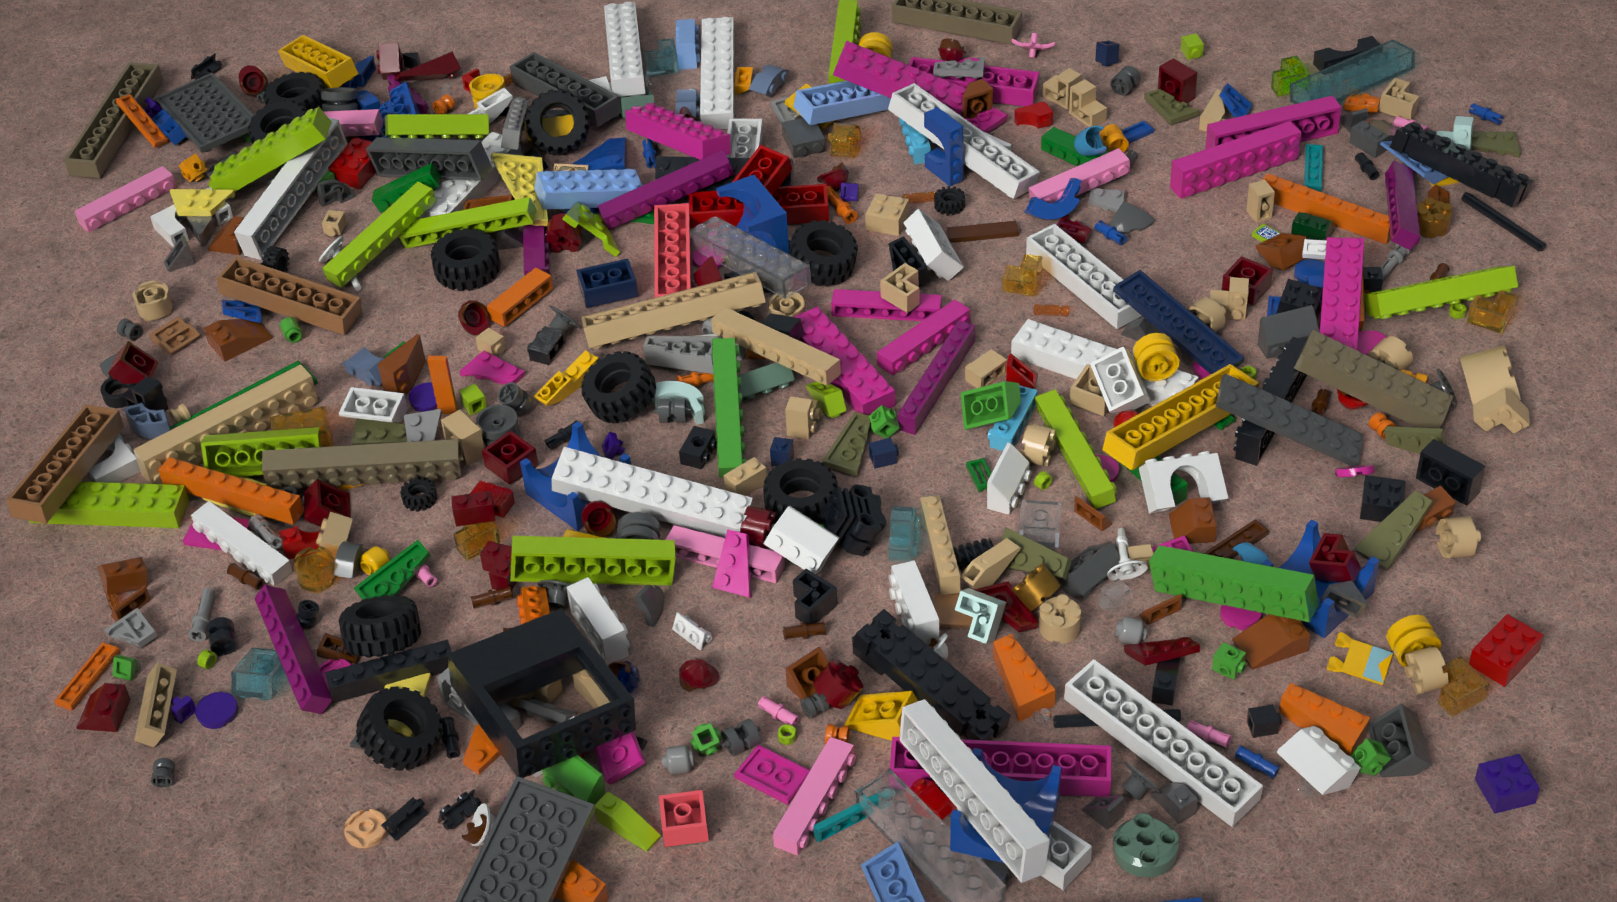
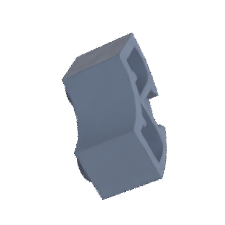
(769, 80)
(689, 99)
(364, 366)
(146, 422)

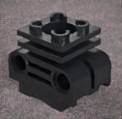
(854, 518)

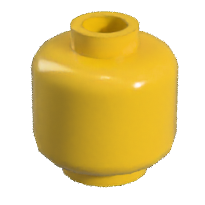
(374, 559)

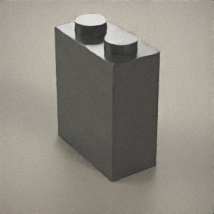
(802, 138)

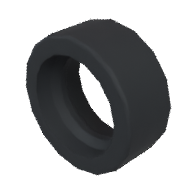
(108, 387)

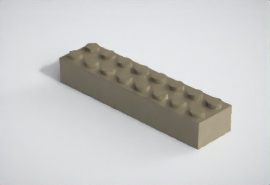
(960, 18)
(1373, 381)

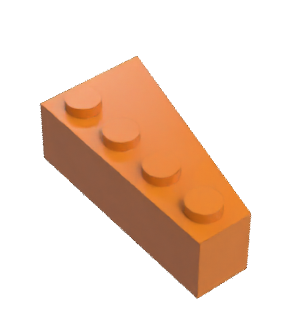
(1022, 678)
(1336, 721)
(581, 886)

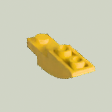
(566, 383)

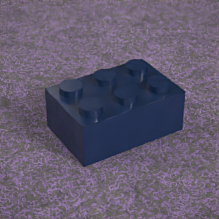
(607, 283)

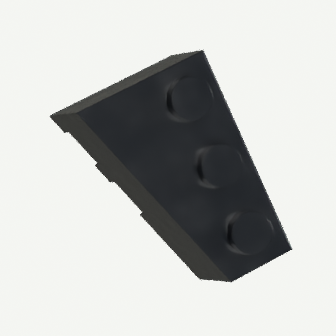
(903, 252)

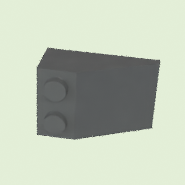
(1369, 134)

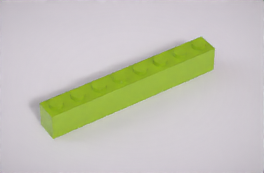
(484, 218)
(379, 234)
(1076, 450)

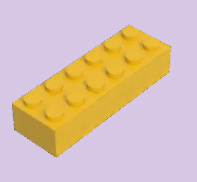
(314, 57)

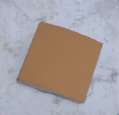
(174, 335)
(946, 612)

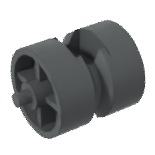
(1125, 80)
(515, 397)
(672, 410)
(739, 737)

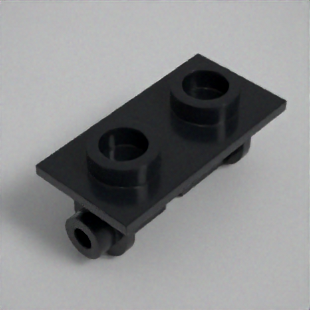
(208, 63)
(465, 804)
(405, 818)

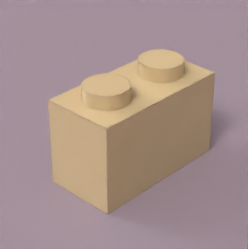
(1260, 201)
(986, 369)
(745, 477)
(335, 532)

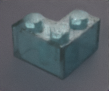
(662, 60)
(903, 534)

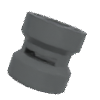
(129, 329)
(814, 704)
(163, 772)

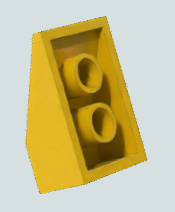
(880, 713)

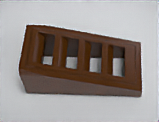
(330, 640)

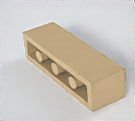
(155, 705)

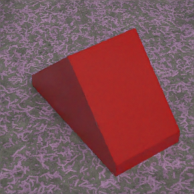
(1020, 373)

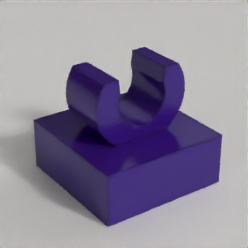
(152, 108)
(849, 191)
(612, 446)
(182, 708)

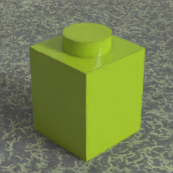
(1192, 46)
(472, 399)

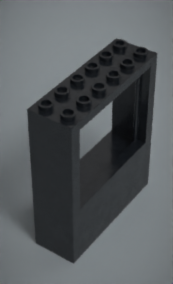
(525, 661)

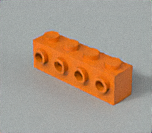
(520, 297)
(532, 603)

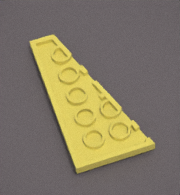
(520, 176)

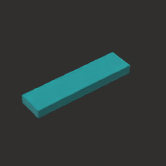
(1313, 166)
(840, 821)

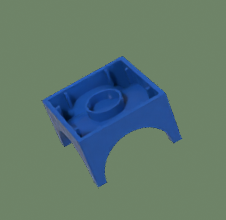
(761, 214)
(539, 482)
(1326, 615)
(1037, 798)

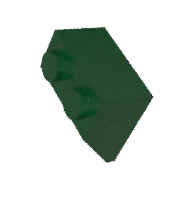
(1312, 227)

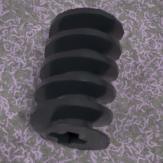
(970, 552)

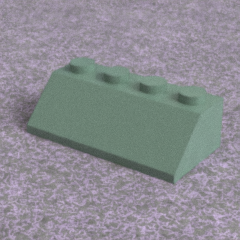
(764, 379)

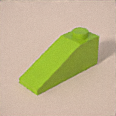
(829, 398)
(626, 822)

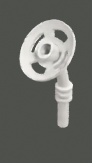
(331, 252)
(1125, 564)

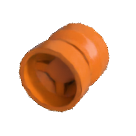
(444, 104)
(1379, 422)
(840, 733)

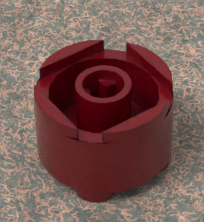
(562, 235)
(758, 525)
(838, 683)

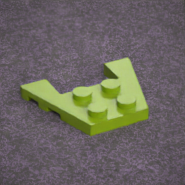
(593, 223)

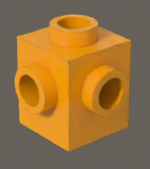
(193, 168)

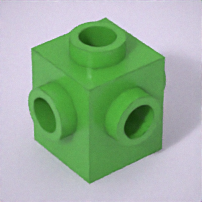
(884, 421)
(1229, 661)
(706, 731)
(1371, 757)

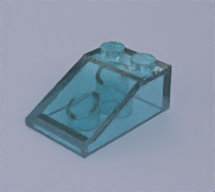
(257, 675)

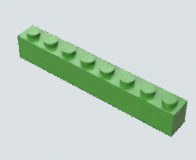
(727, 405)

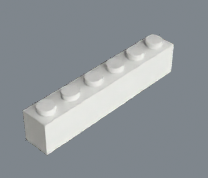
(241, 543)

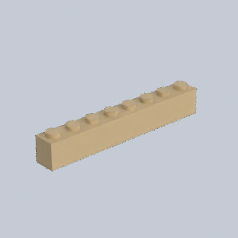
(776, 346)

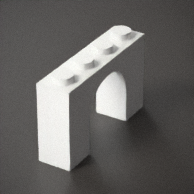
(169, 227)
(118, 466)
(1203, 468)

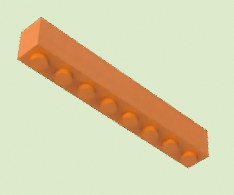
(1343, 213)
(232, 490)

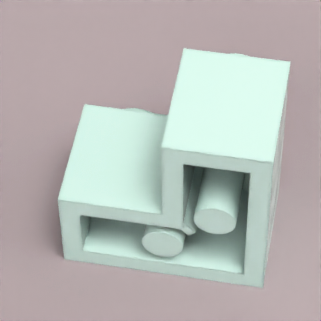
(1462, 131)
(985, 612)

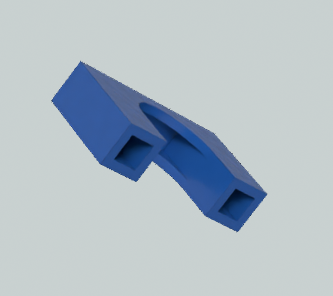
(946, 165)

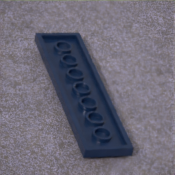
(1177, 322)

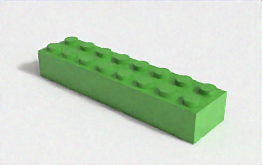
(1234, 583)

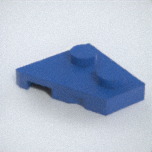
(1235, 102)
(241, 310)

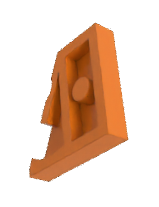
(1361, 102)
(480, 751)

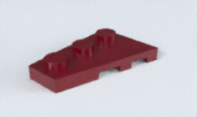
(1015, 612)
(1159, 651)

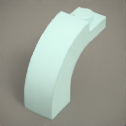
(678, 389)

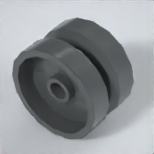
(339, 99)
(496, 422)
(638, 526)

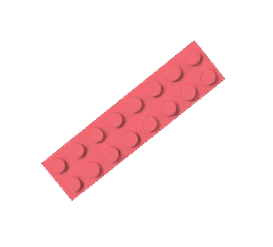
(672, 249)

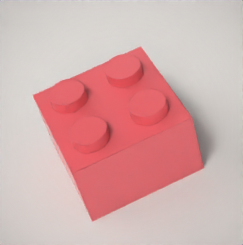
(683, 818)

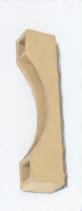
(942, 550)

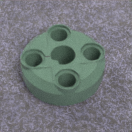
(1145, 846)

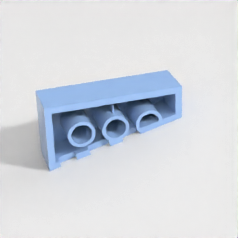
(687, 44)

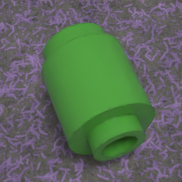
(291, 329)

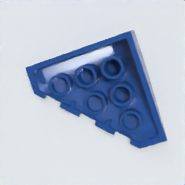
(399, 103)
(606, 156)

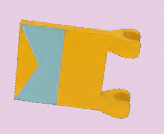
(1361, 660)

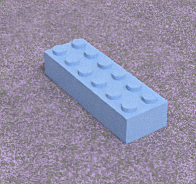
(837, 102)
(586, 187)

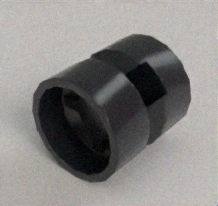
(221, 636)

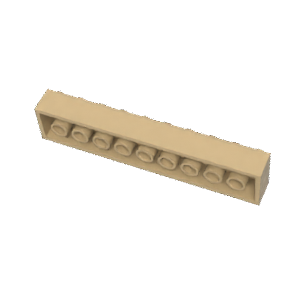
(672, 310)
(242, 414)

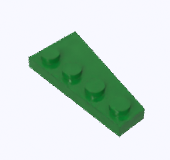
(395, 573)

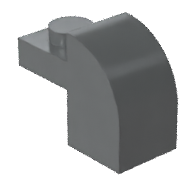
(348, 559)

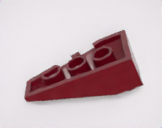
(437, 68)

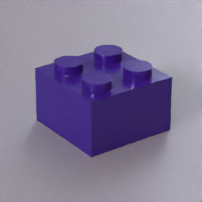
(1507, 783)

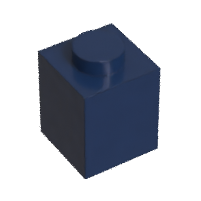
(1107, 52)
(781, 450)
(883, 453)

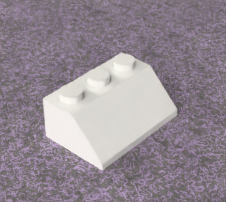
(1120, 381)
(374, 405)
(1007, 480)
(801, 540)
(1319, 760)

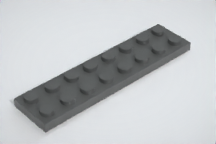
(1289, 420)

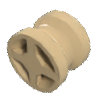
(179, 414)

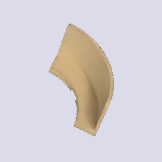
(1488, 373)

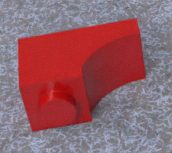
(1037, 115)
(296, 540)
(933, 797)

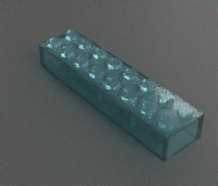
(1355, 73)

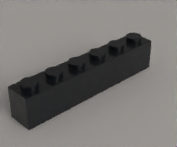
(376, 673)

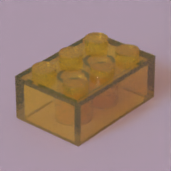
(306, 419)

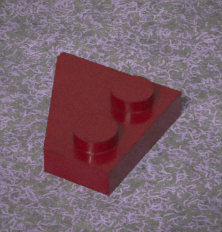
(1075, 229)

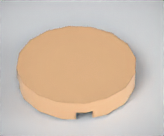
(361, 833)

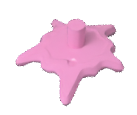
(1033, 46)

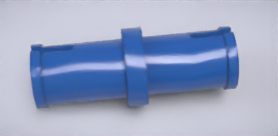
(1486, 114)
(649, 153)
(1110, 232)
(1257, 761)

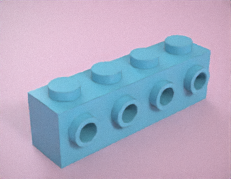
(917, 143)
(1010, 430)

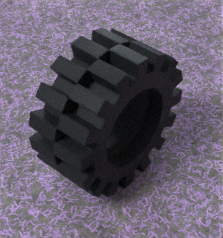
(949, 201)
(276, 258)
(416, 486)

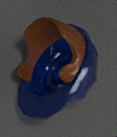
(626, 673)

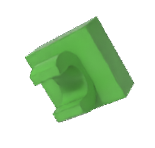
(124, 667)

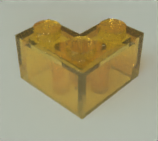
(1024, 279)
(1493, 313)
(474, 537)
(1463, 689)

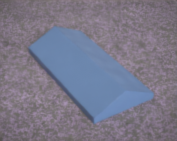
(1426, 172)
(892, 876)

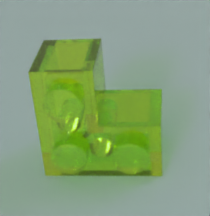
(1290, 71)

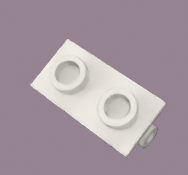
(689, 630)

